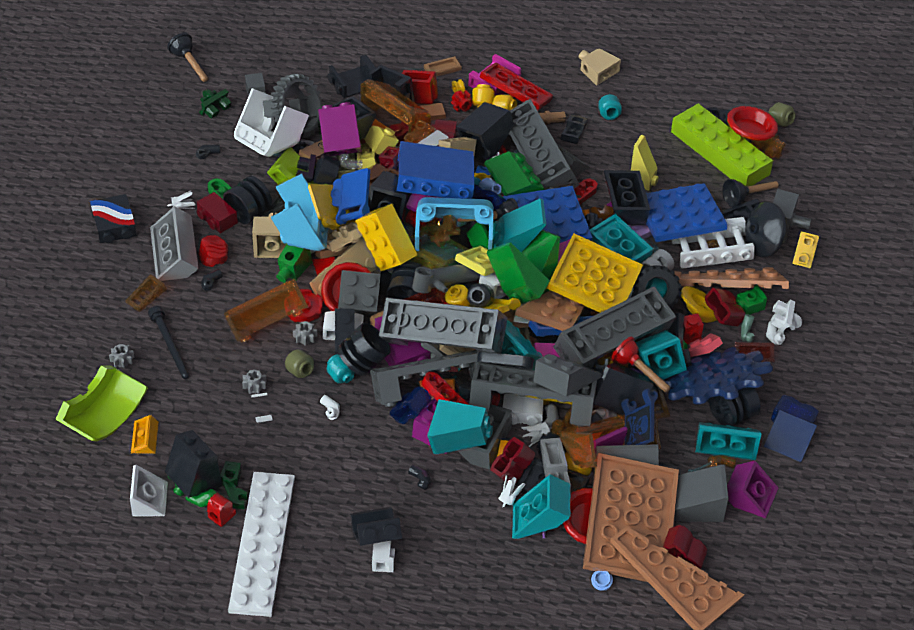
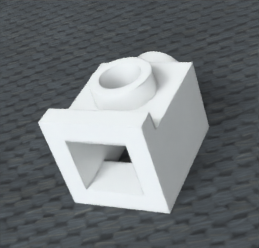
(383, 557)

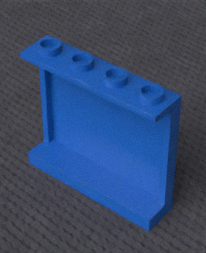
(435, 171)

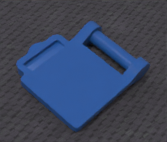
(349, 193)

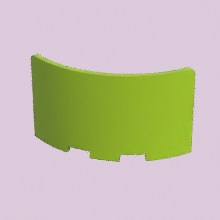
(286, 167)
(105, 406)

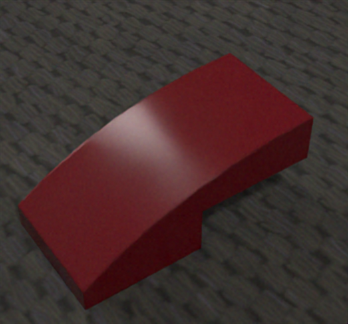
(389, 157)

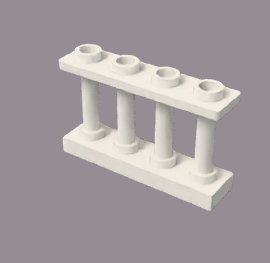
(718, 255)

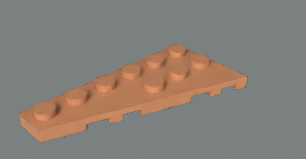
(731, 278)
(552, 311)
(680, 583)

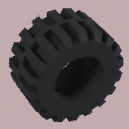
(663, 273)

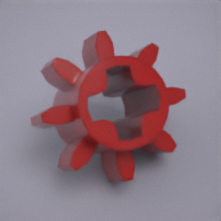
(461, 100)

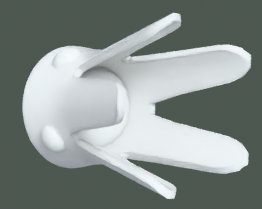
(180, 203)
(536, 431)
(506, 495)

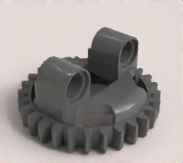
(289, 88)

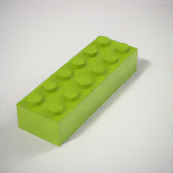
(721, 145)

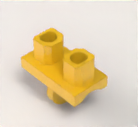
(805, 249)

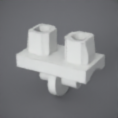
(785, 316)

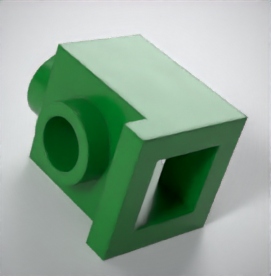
(752, 300)

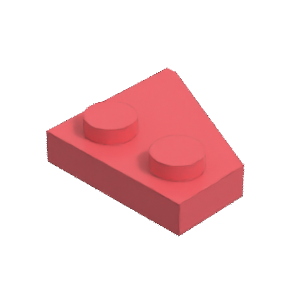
(704, 345)

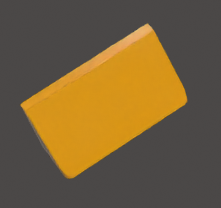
(145, 435)

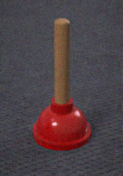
(628, 353)

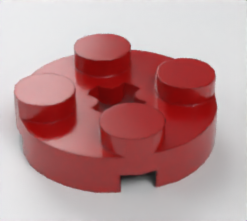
(314, 308)

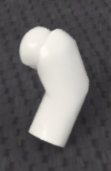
(333, 407)

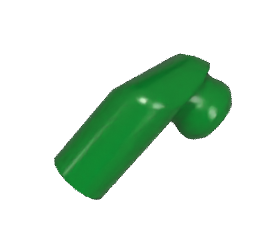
(202, 499)

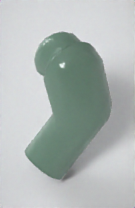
(745, 329)

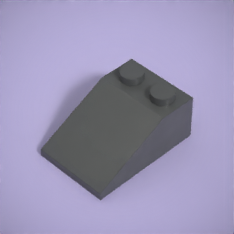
(563, 374)

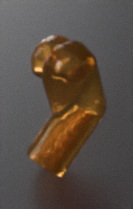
(722, 460)

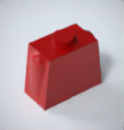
(424, 85)

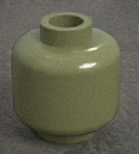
(783, 114)
(299, 363)

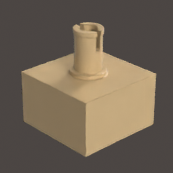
(266, 238)

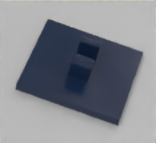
(790, 436)

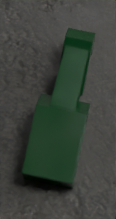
(233, 470)

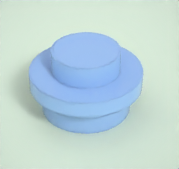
(601, 580)

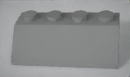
(174, 246)

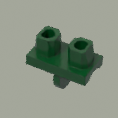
(213, 99)

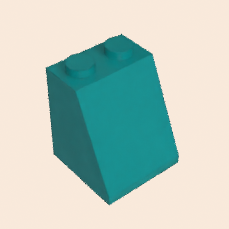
(662, 354)
(458, 427)

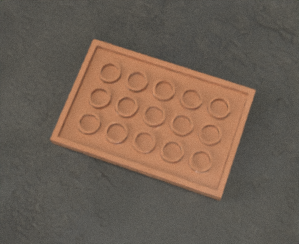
(628, 496)

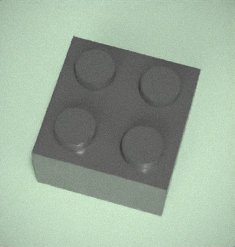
(359, 292)

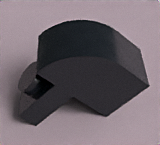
(326, 170)

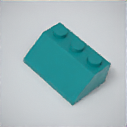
(517, 344)
(727, 441)

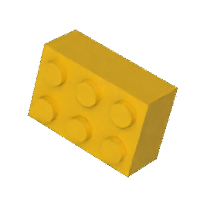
(386, 237)

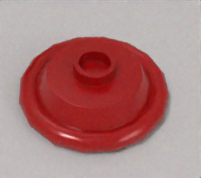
(752, 123)
(331, 283)
(580, 509)

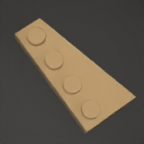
(355, 253)

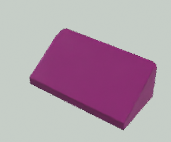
(612, 439)

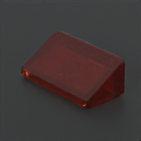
(766, 349)

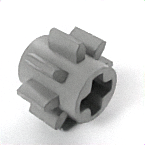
(304, 333)
(121, 355)
(254, 381)

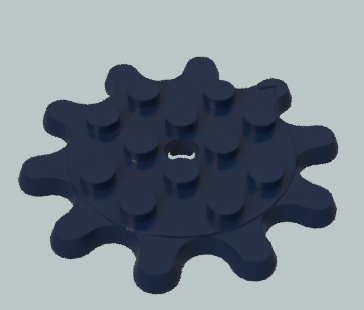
(719, 375)

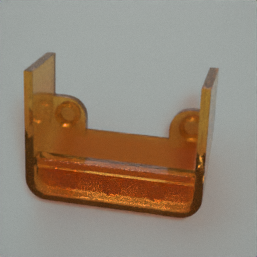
(379, 94)
(265, 310)
(580, 444)

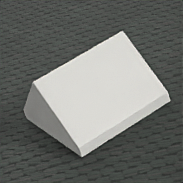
(147, 493)

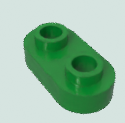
(218, 184)

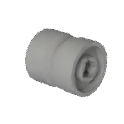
(660, 258)

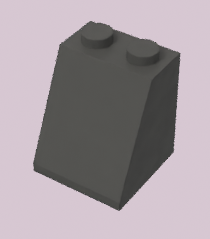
(702, 495)

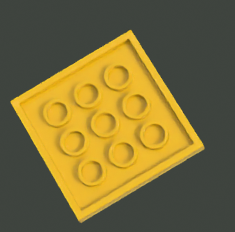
(594, 275)

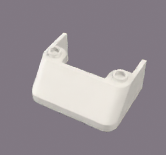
(255, 129)

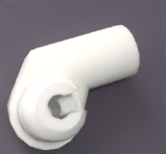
(773, 336)

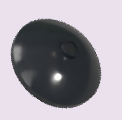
(765, 229)

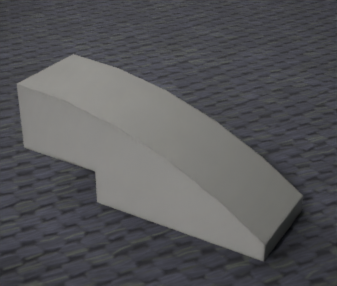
(554, 459)

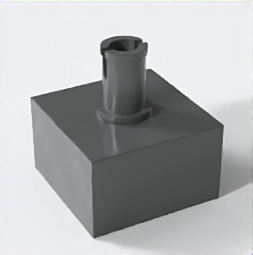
(788, 202)

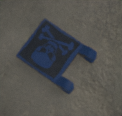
(640, 420)

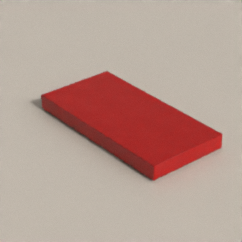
(516, 85)

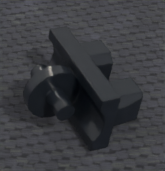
(308, 165)

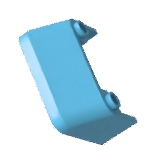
(433, 207)
(299, 221)

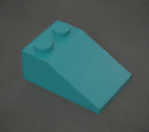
(520, 225)
(620, 238)
(542, 508)

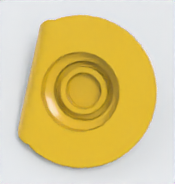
(696, 303)

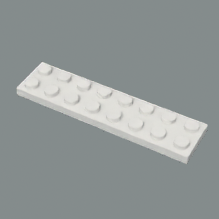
(261, 544)

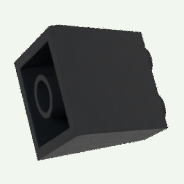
(489, 127)
(384, 192)
(620, 384)
(193, 465)

